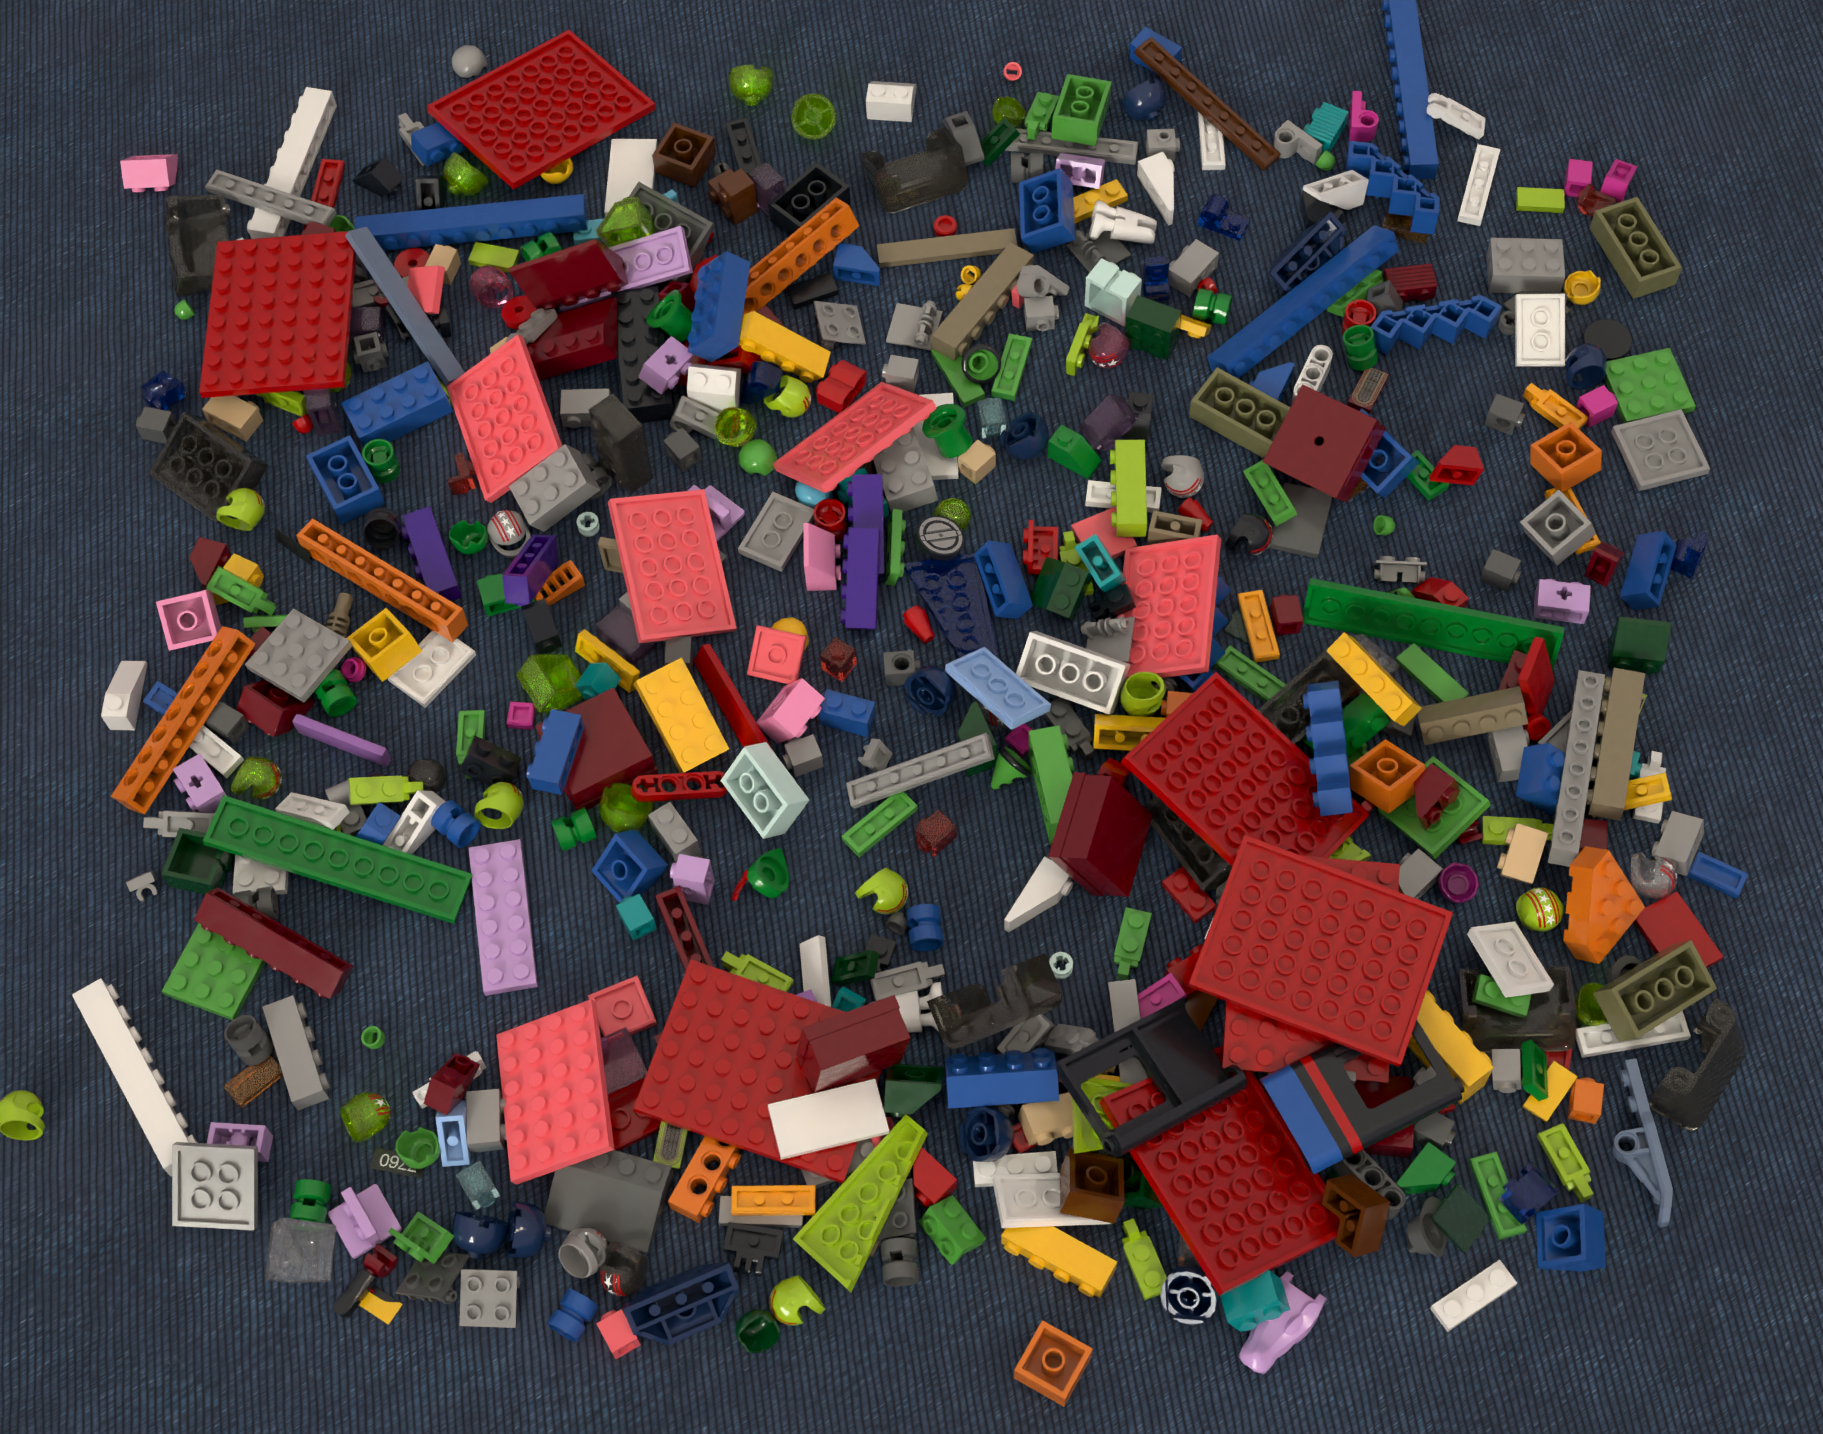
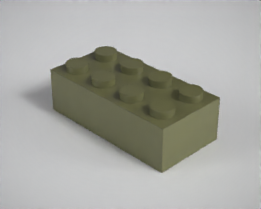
(1635, 247)
(1238, 412)
(1655, 991)

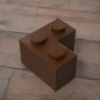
(734, 195)
(1361, 1214)

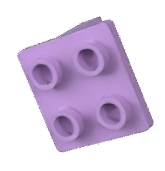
(722, 510)
(363, 1220)

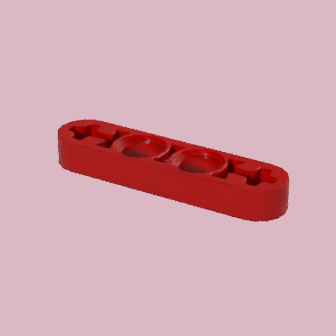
(679, 781)

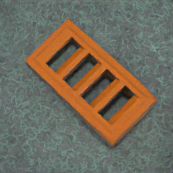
(569, 585)

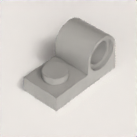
(1292, 139)
(1038, 282)
(694, 416)
(356, 818)
(1027, 1035)

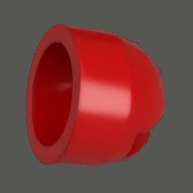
(1207, 283)
(303, 424)

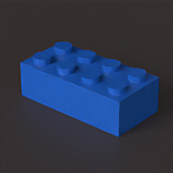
(718, 306)
(398, 405)
(1001, 1078)

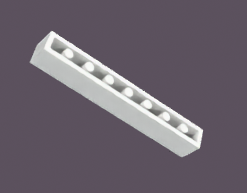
(295, 157)
(132, 1069)

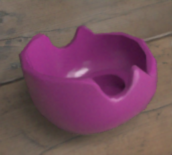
(1458, 883)

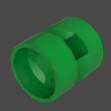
(544, 246)
(1212, 306)
(1360, 347)
(381, 460)
(336, 694)
(573, 829)
(310, 1200)

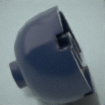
(1145, 101)
(1026, 436)
(930, 690)
(986, 1134)
(526, 1230)
(478, 1234)
(1189, 1295)

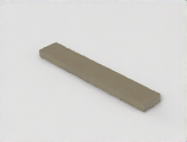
(944, 248)

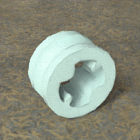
(594, 526)
(1064, 957)

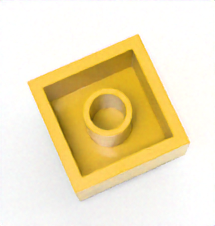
(384, 644)

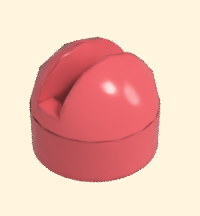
(1012, 66)

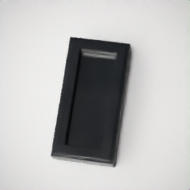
(812, 290)

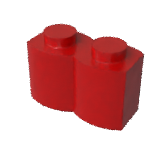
(841, 386)

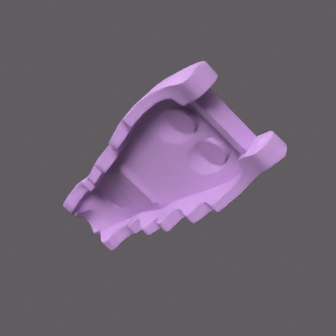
(1277, 1336)

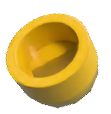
(968, 278)
(962, 291)

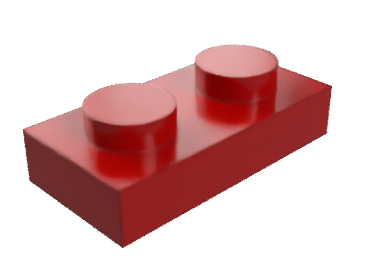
(1188, 895)

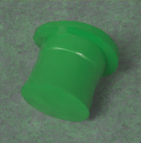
(671, 316)
(948, 430)

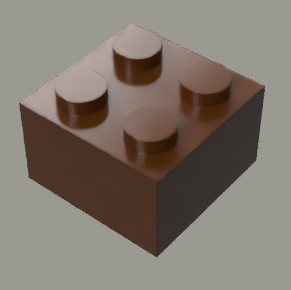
(684, 154)
(1092, 1186)

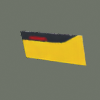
(380, 1304)

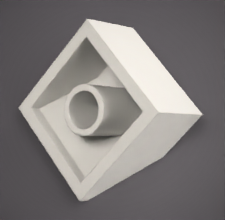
(890, 101)
(714, 386)

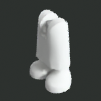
(1122, 223)
(911, 1008)

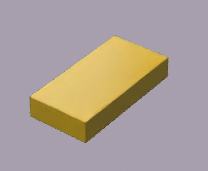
(1559, 1083)

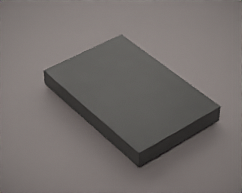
(1304, 531)

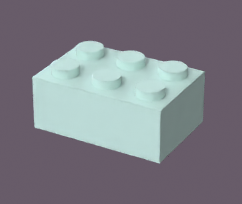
(764, 790)

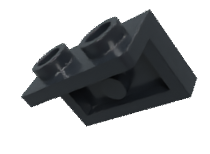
(489, 762)

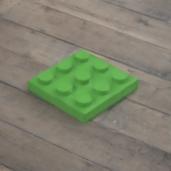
(1648, 385)
(1453, 820)
(213, 975)

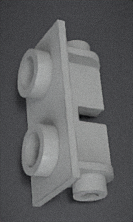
(1409, 568)

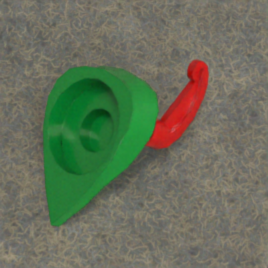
(766, 875)

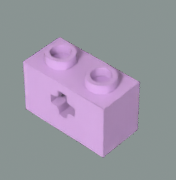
(1082, 169)
(666, 365)
(1561, 601)
(191, 776)
(694, 878)
(242, 1135)

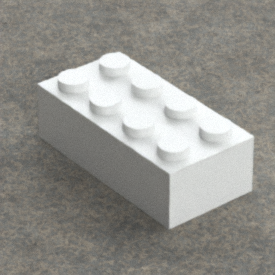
(1072, 672)

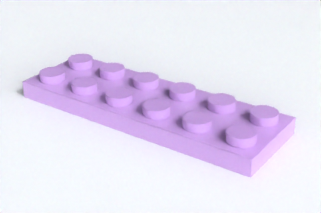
(650, 261)
(502, 917)

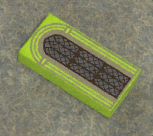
(670, 1145)

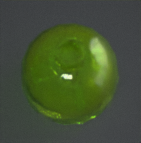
(750, 84)
(813, 116)
(462, 176)
(621, 810)

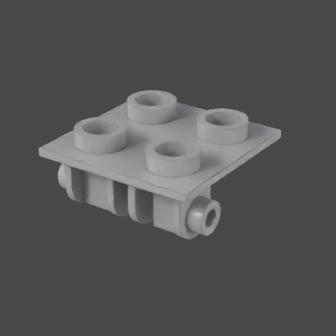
(838, 324)
(914, 325)
(1110, 637)
(488, 1298)

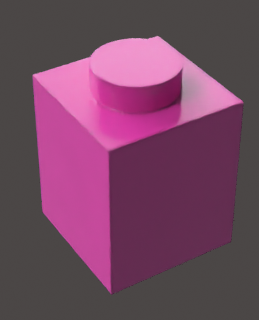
(1577, 177)
(1597, 405)

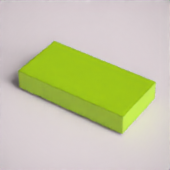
(1540, 200)
(493, 255)

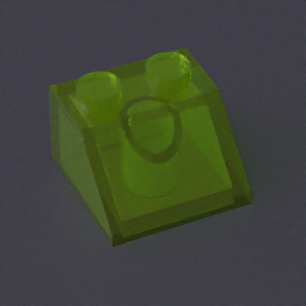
(625, 222)
(550, 681)

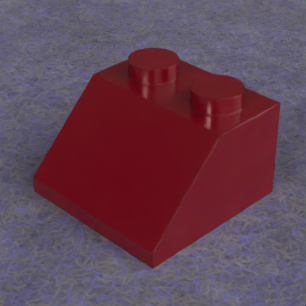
(271, 707)

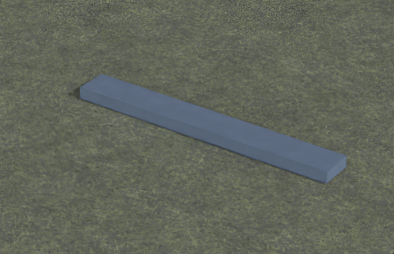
(405, 304)

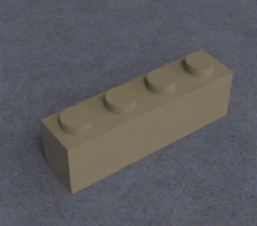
(1472, 715)

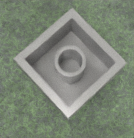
(1557, 527)

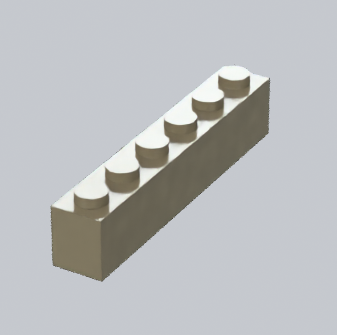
(980, 303)
(1616, 744)

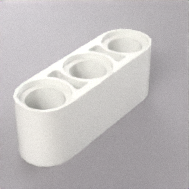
(1314, 369)

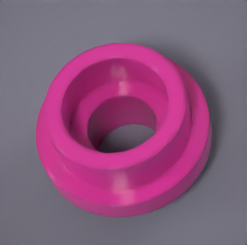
(354, 669)

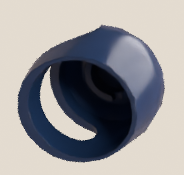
(1589, 362)

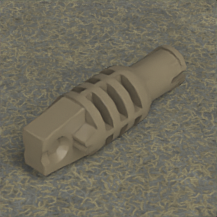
(339, 620)

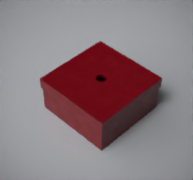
(1324, 443)
(607, 752)
(1100, 835)
(853, 1044)

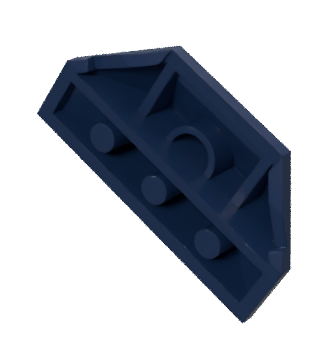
(1308, 252)
(683, 1303)

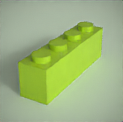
(1130, 488)

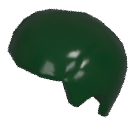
(757, 1331)

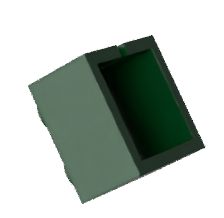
(1153, 327)
(195, 865)

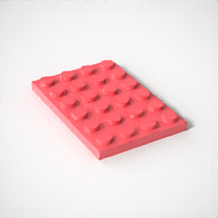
(504, 417)
(854, 437)
(671, 565)
(1174, 605)
(554, 1092)

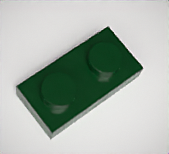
(998, 140)
(855, 967)

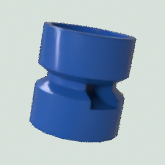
(455, 823)
(925, 928)
(571, 1318)

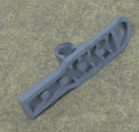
(1647, 1156)

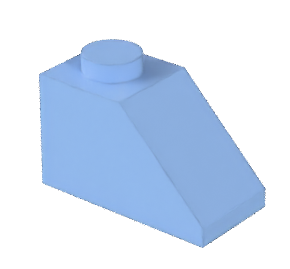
(453, 1136)

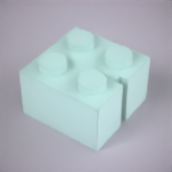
(1111, 291)

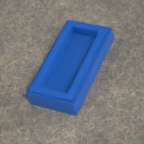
(1717, 875)

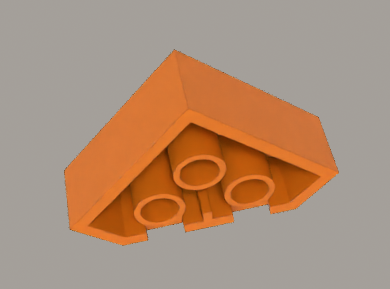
(1598, 905)

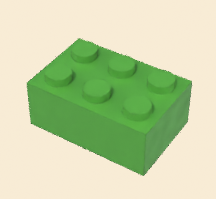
(1081, 110)

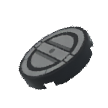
(939, 537)

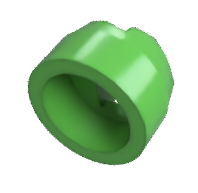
(1326, 161)
(183, 310)
(1383, 525)
(369, 1038)

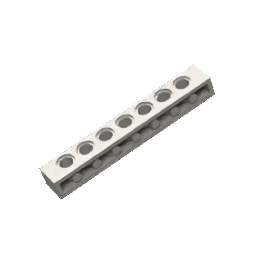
(1576, 768)

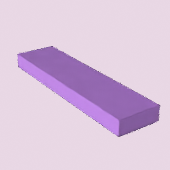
(341, 740)

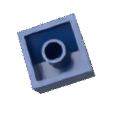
(1541, 776)
(629, 865)
(1571, 1238)

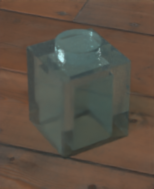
(991, 417)
(478, 1185)

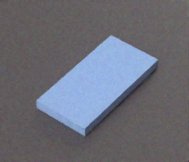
(997, 688)

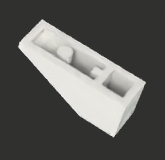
(1158, 179)
(1342, 190)
(124, 696)
(415, 822)
(1040, 893)

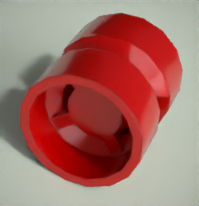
(1358, 313)
(831, 517)

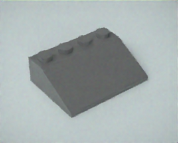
(670, 214)
(612, 1195)

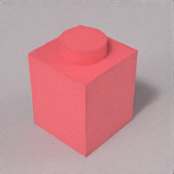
(617, 1333)

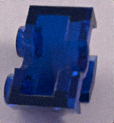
(163, 391)
(1528, 1194)

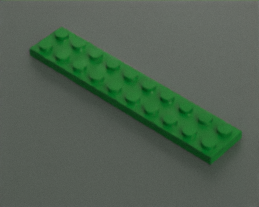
(1425, 622)
(338, 859)

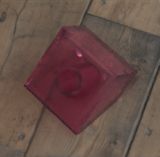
(621, 1061)

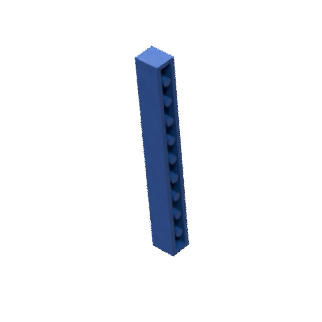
(1410, 88)
(477, 222)
(1304, 302)

